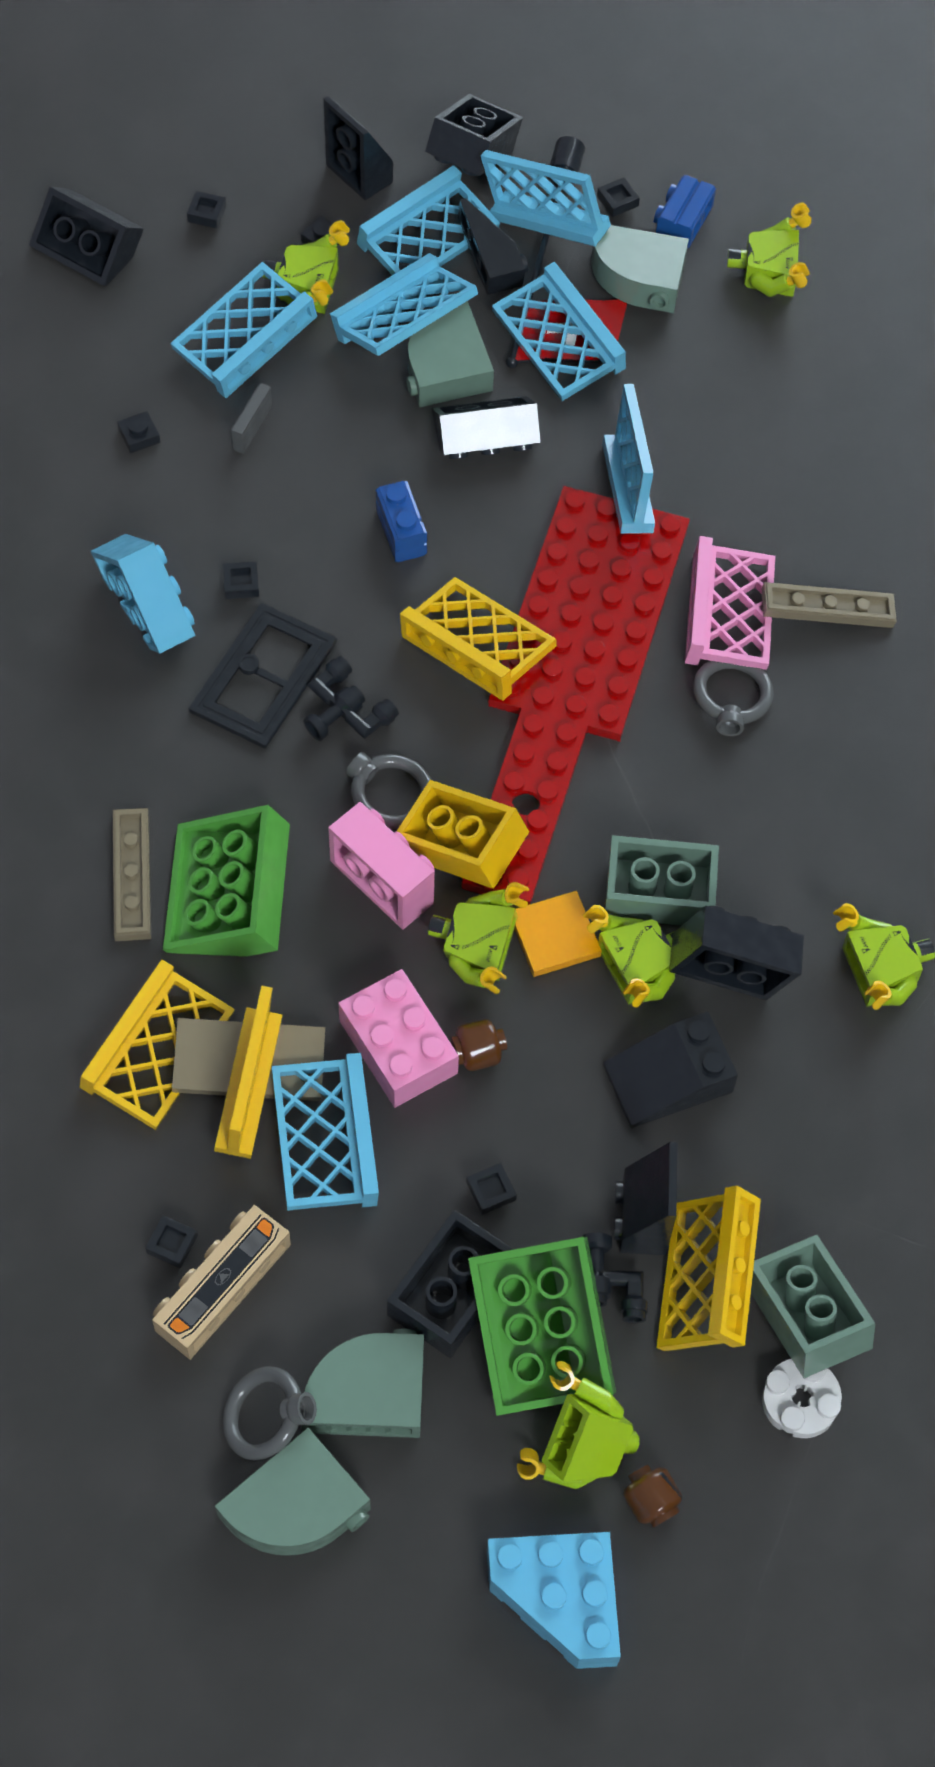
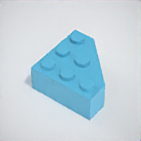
(151, 599)
(561, 1592)

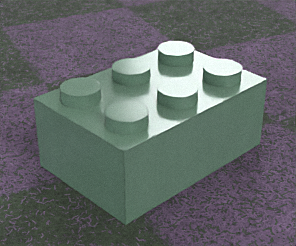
(660, 879)
(811, 1306)

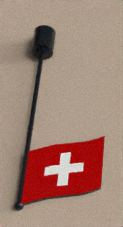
(567, 155)

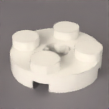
(797, 1420)

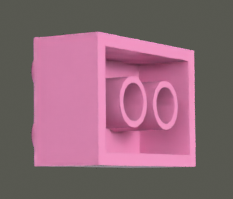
(382, 864)
(398, 1038)

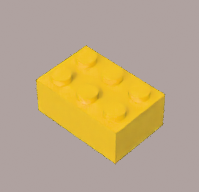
(464, 833)

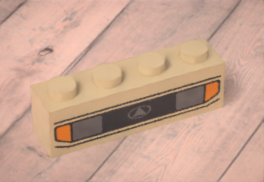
(221, 1281)

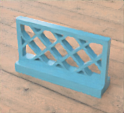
(538, 211)
(407, 213)
(402, 291)
(584, 323)
(265, 340)
(630, 467)
(357, 1129)

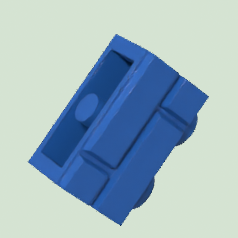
(685, 208)
(401, 521)

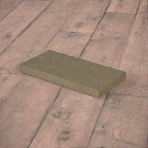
(208, 1050)

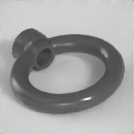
(731, 717)
(364, 768)
(295, 1410)

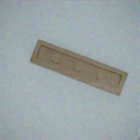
(828, 605)
(131, 874)

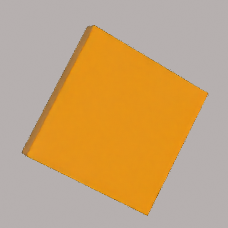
(555, 934)

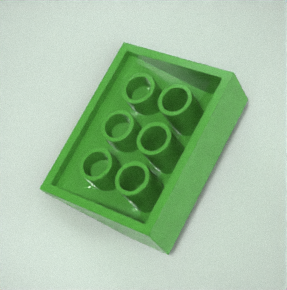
(228, 884)
(537, 1311)

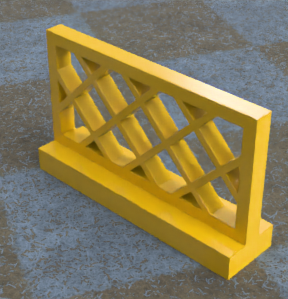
(459, 651)
(126, 1035)
(249, 1078)
(730, 1270)

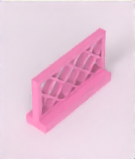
(701, 606)

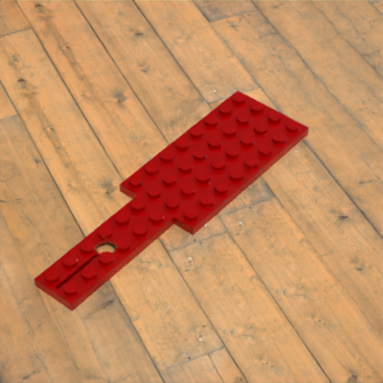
(602, 605)

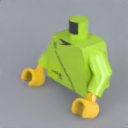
(772, 256)
(313, 266)
(480, 935)
(634, 954)
(882, 957)
(586, 1438)

